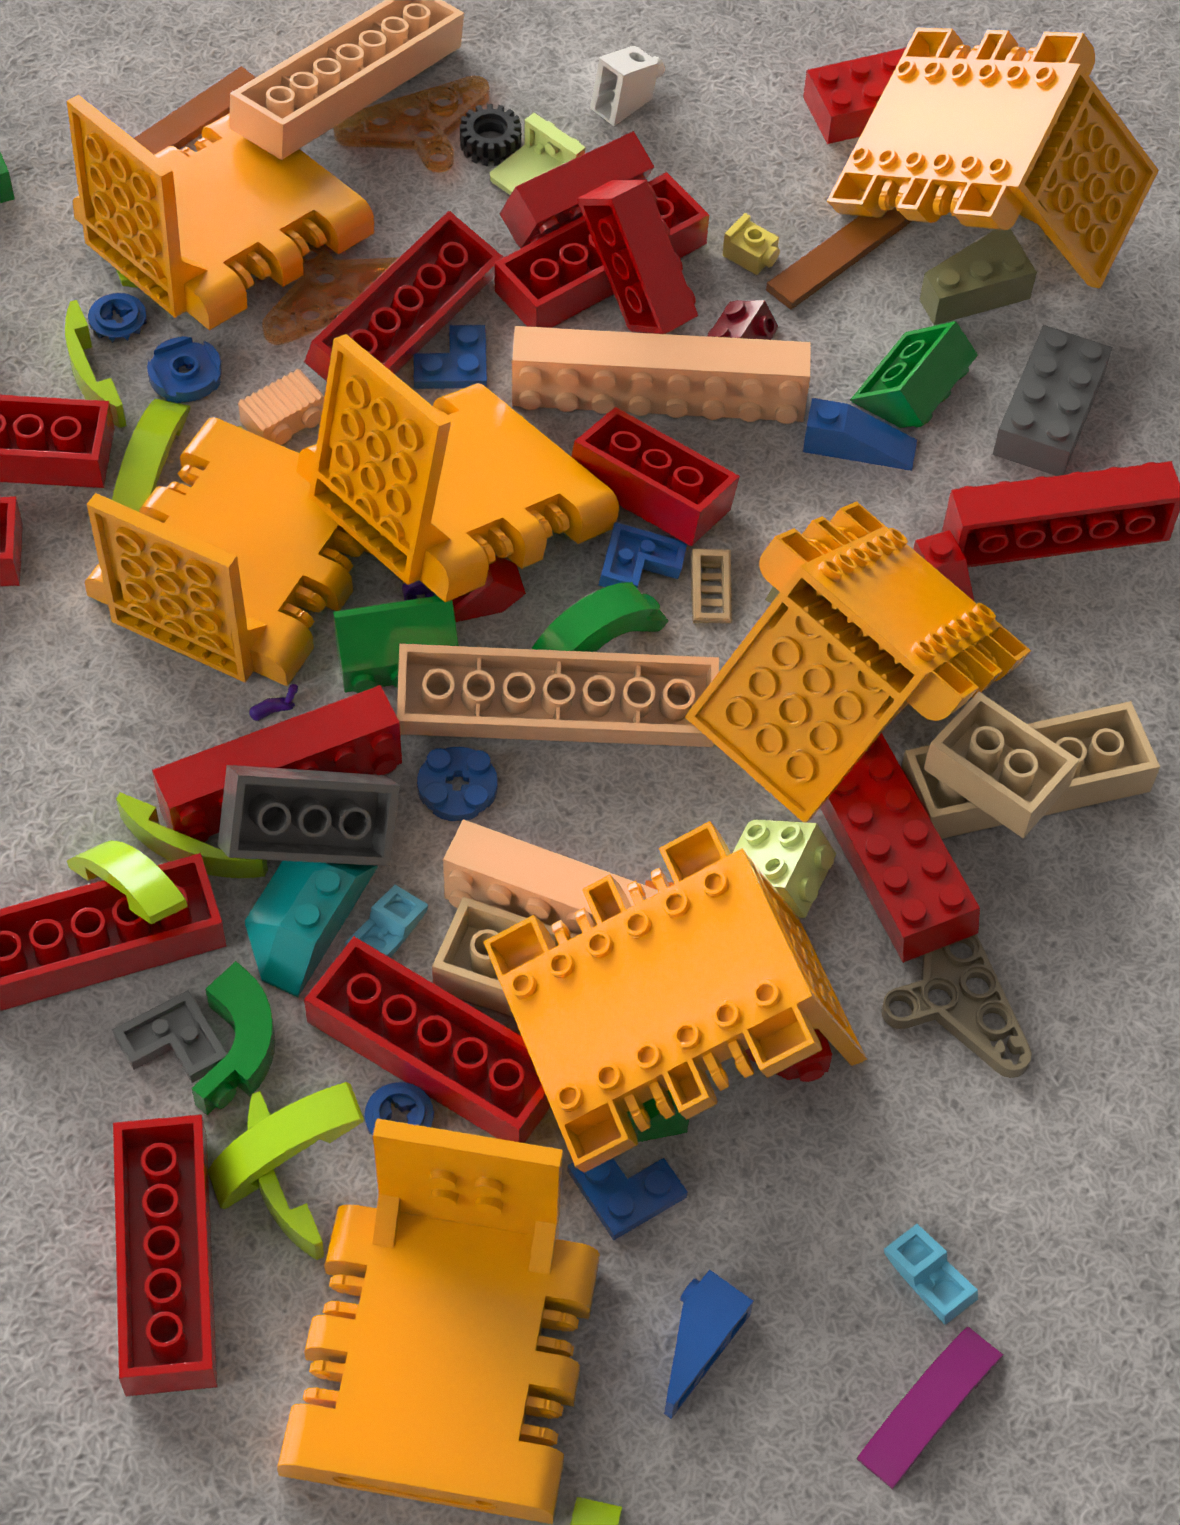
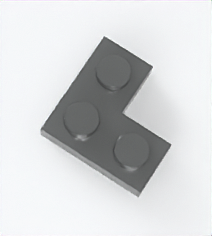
(175, 1027)

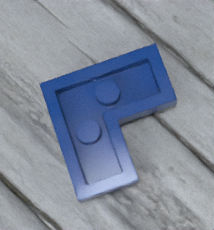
(460, 367)
(638, 549)
(628, 1202)

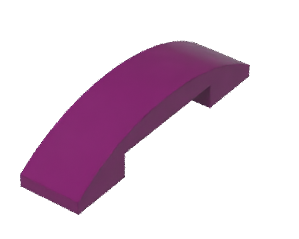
(928, 1406)

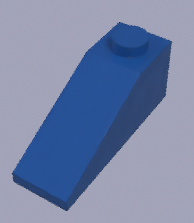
(853, 435)
(708, 1322)

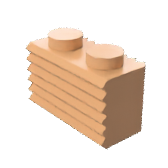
(282, 408)

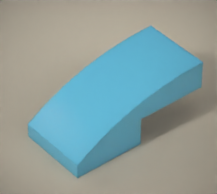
(391, 921)
(930, 1275)

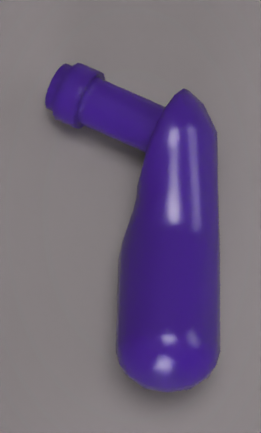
(273, 705)

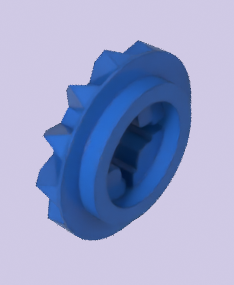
(126, 306)
(404, 1097)

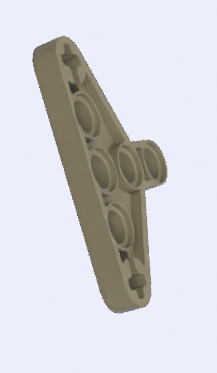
(966, 1009)

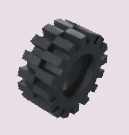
(490, 120)

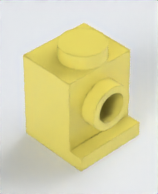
(750, 245)

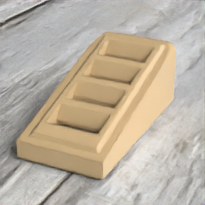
(711, 559)

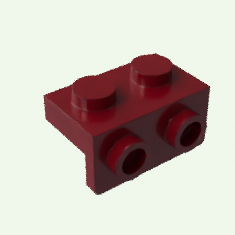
(745, 320)

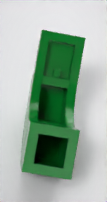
(601, 618)
(245, 1007)

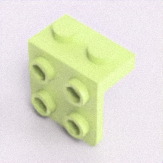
(543, 151)
(790, 857)

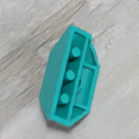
(301, 918)

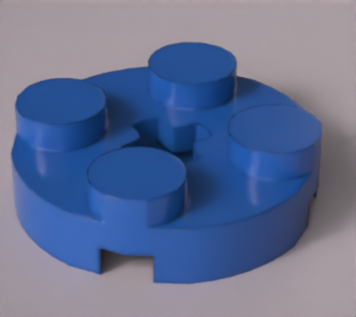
(189, 386)
(452, 762)

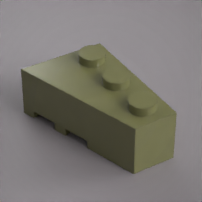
(978, 278)

